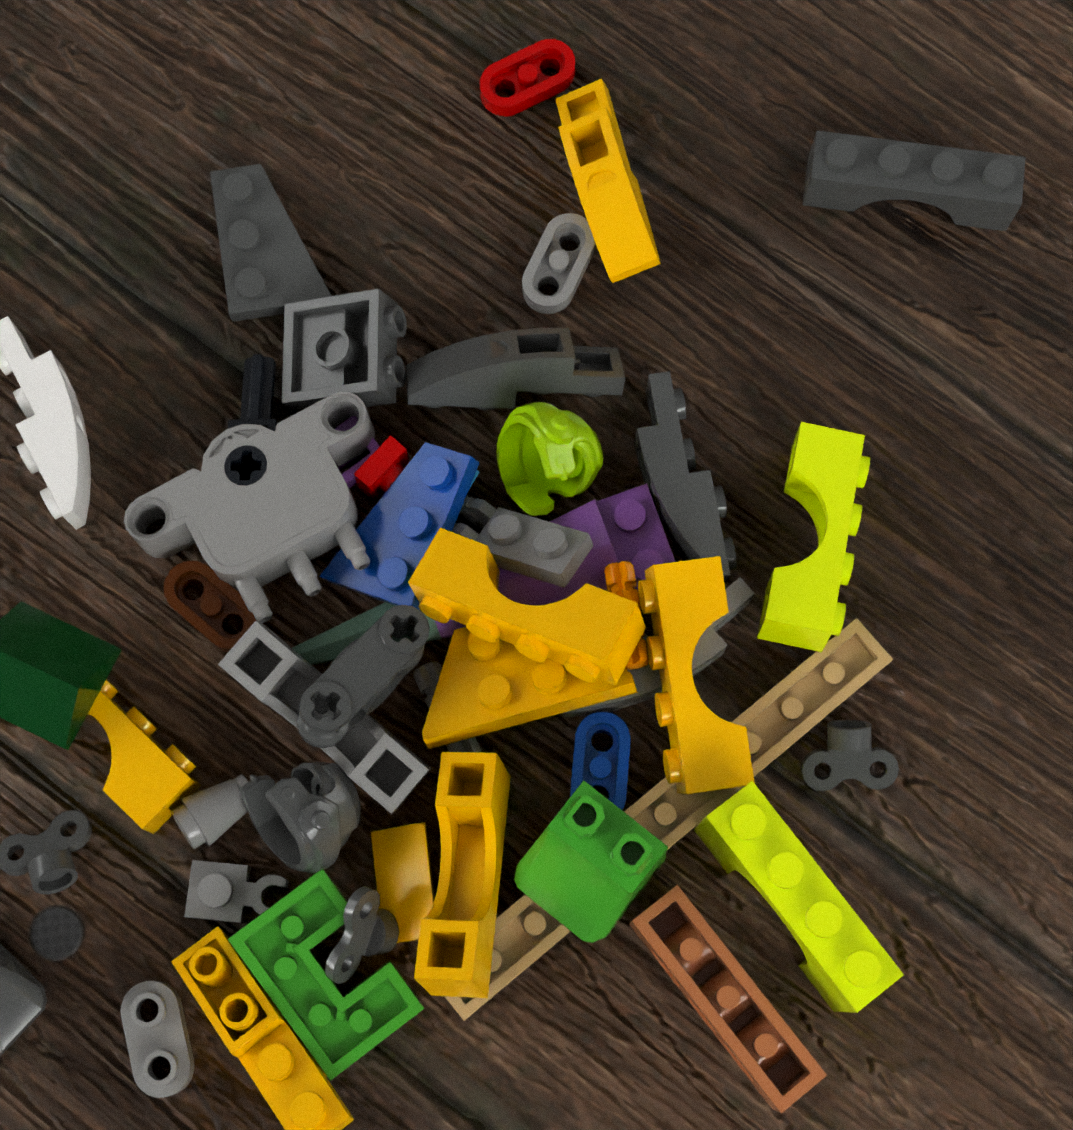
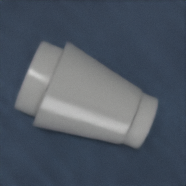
(210, 812)

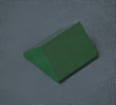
(49, 673)

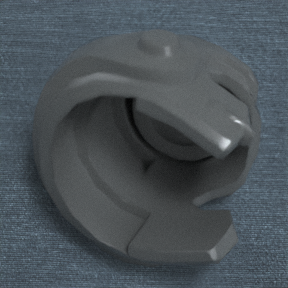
(304, 815)

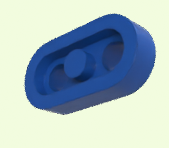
(602, 769)

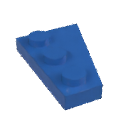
(405, 523)

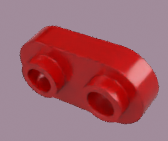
(524, 77)

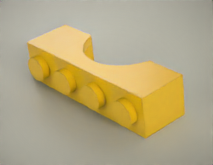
(585, 632)
(704, 748)
(142, 774)
(460, 927)

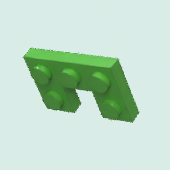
(329, 1024)

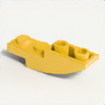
(606, 182)
(260, 1036)

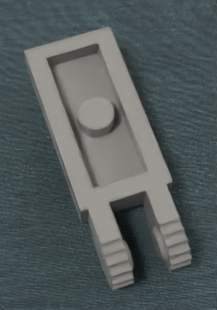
(525, 542)

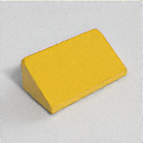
(404, 876)

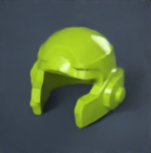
(545, 454)

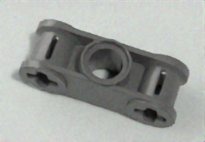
(362, 676)

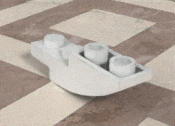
(53, 429)

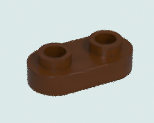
(213, 609)

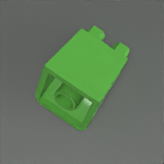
(589, 864)

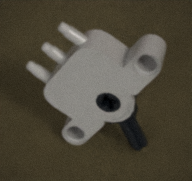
(285, 508)

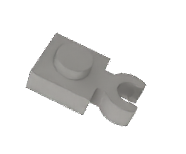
(225, 891)

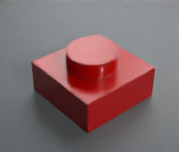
(381, 469)

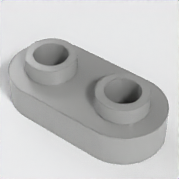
(557, 266)
(162, 1037)

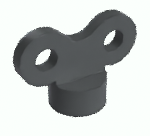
(849, 757)
(48, 854)
(366, 933)

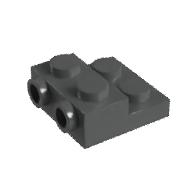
(342, 347)

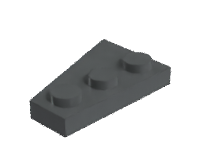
(260, 246)

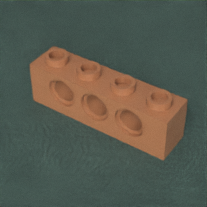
(727, 1000)

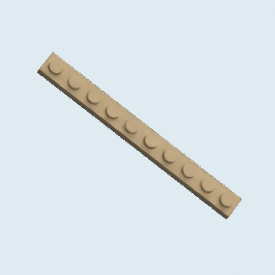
(772, 726)

